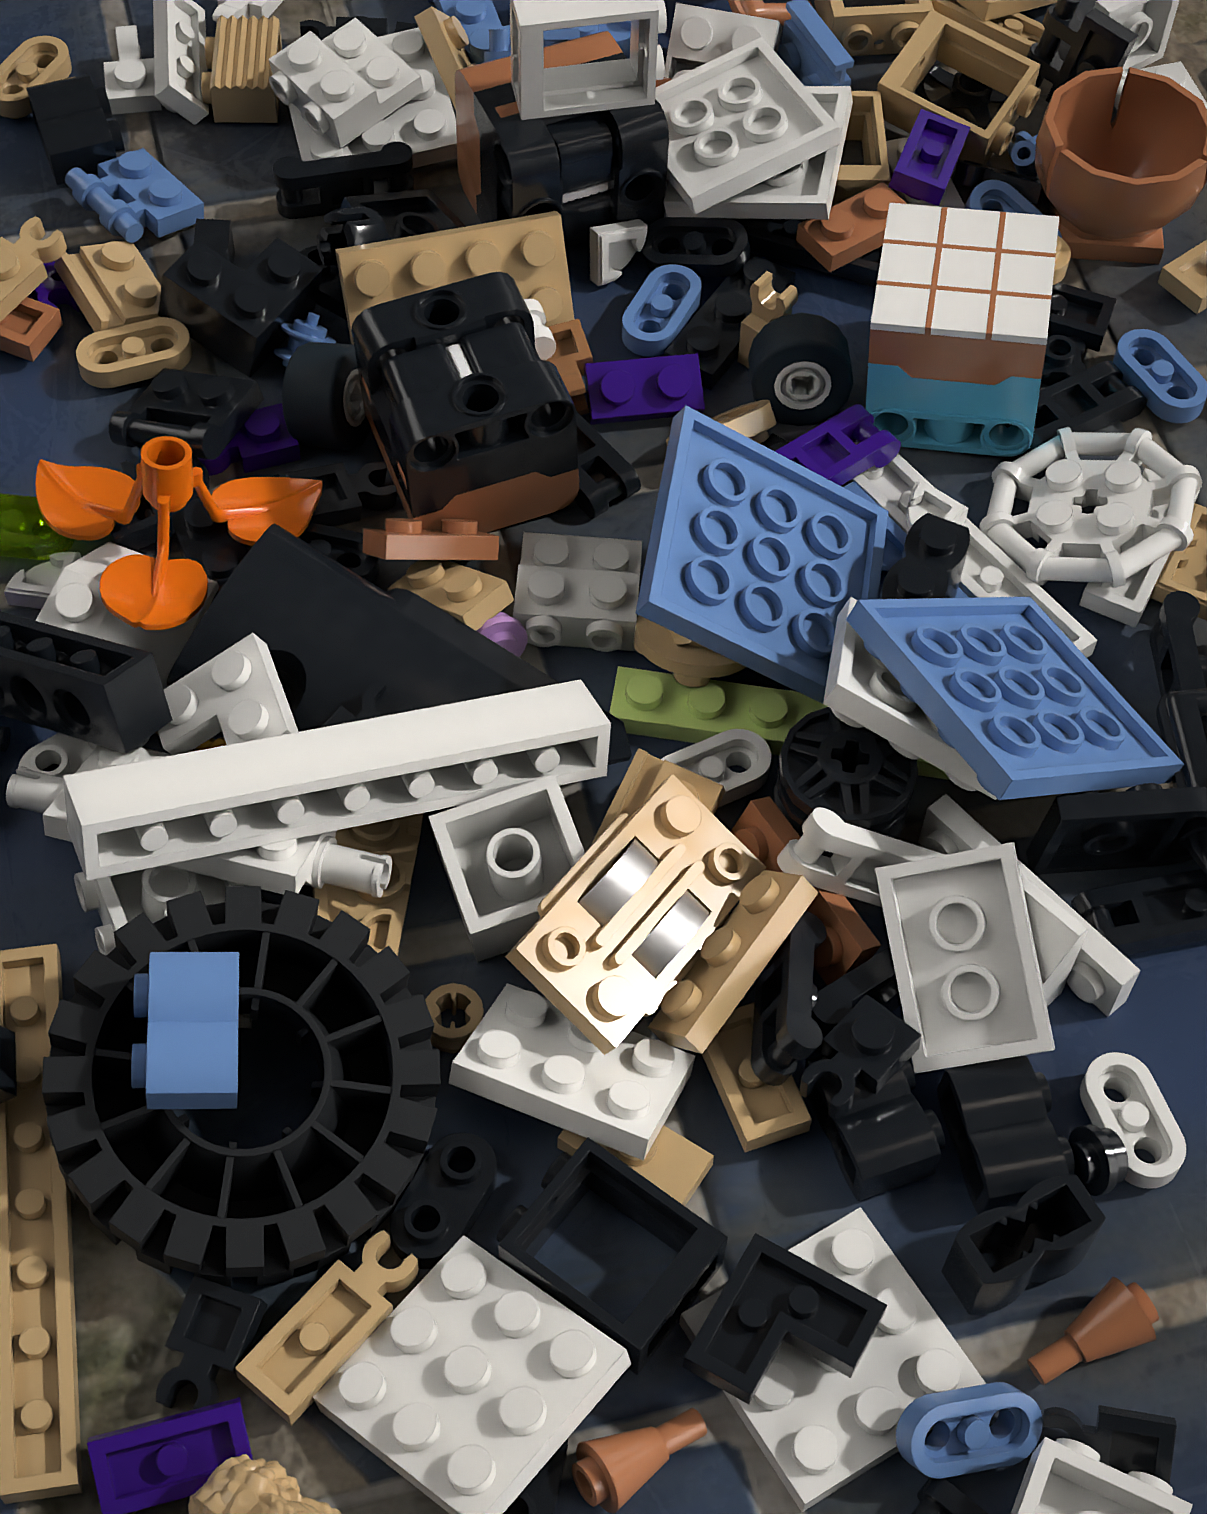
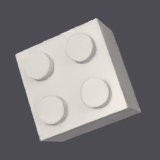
(505, 859)

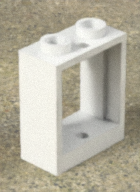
(587, 86)

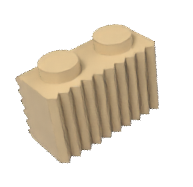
(242, 70)

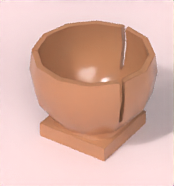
(1123, 176)

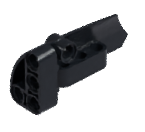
(342, 633)

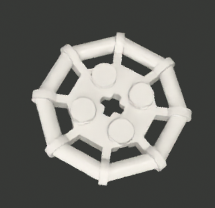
(1083, 544)

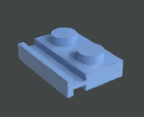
(812, 48)

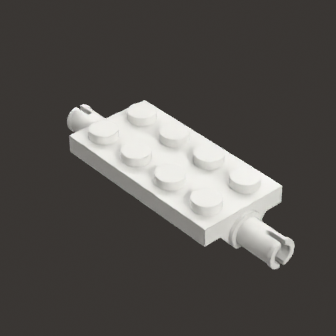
(272, 866)

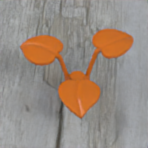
(161, 591)

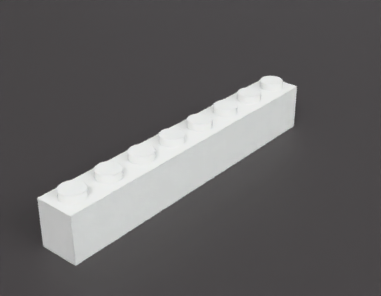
(331, 778)

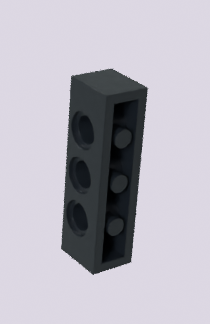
(79, 685)

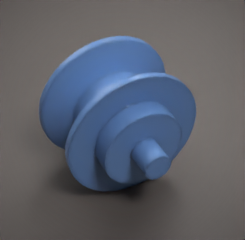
(301, 333)

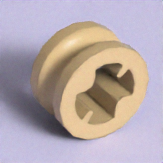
(453, 997)

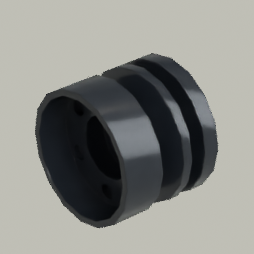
(844, 772)

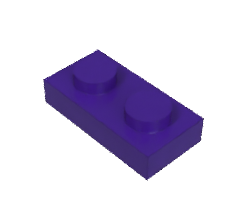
(929, 157)
(643, 388)
(165, 1456)

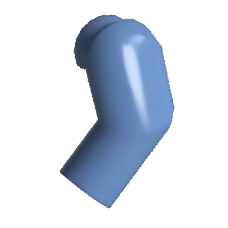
(1023, 153)

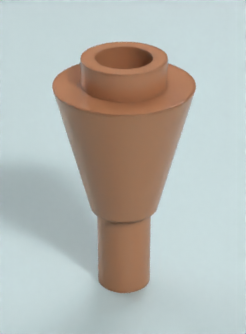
(1111, 1323)
(619, 1464)

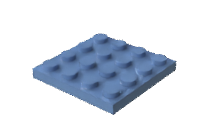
(756, 553)
(1013, 695)

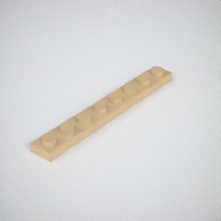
(36, 1254)

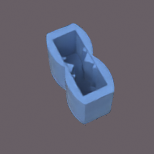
(189, 1032)

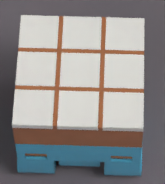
(961, 327)

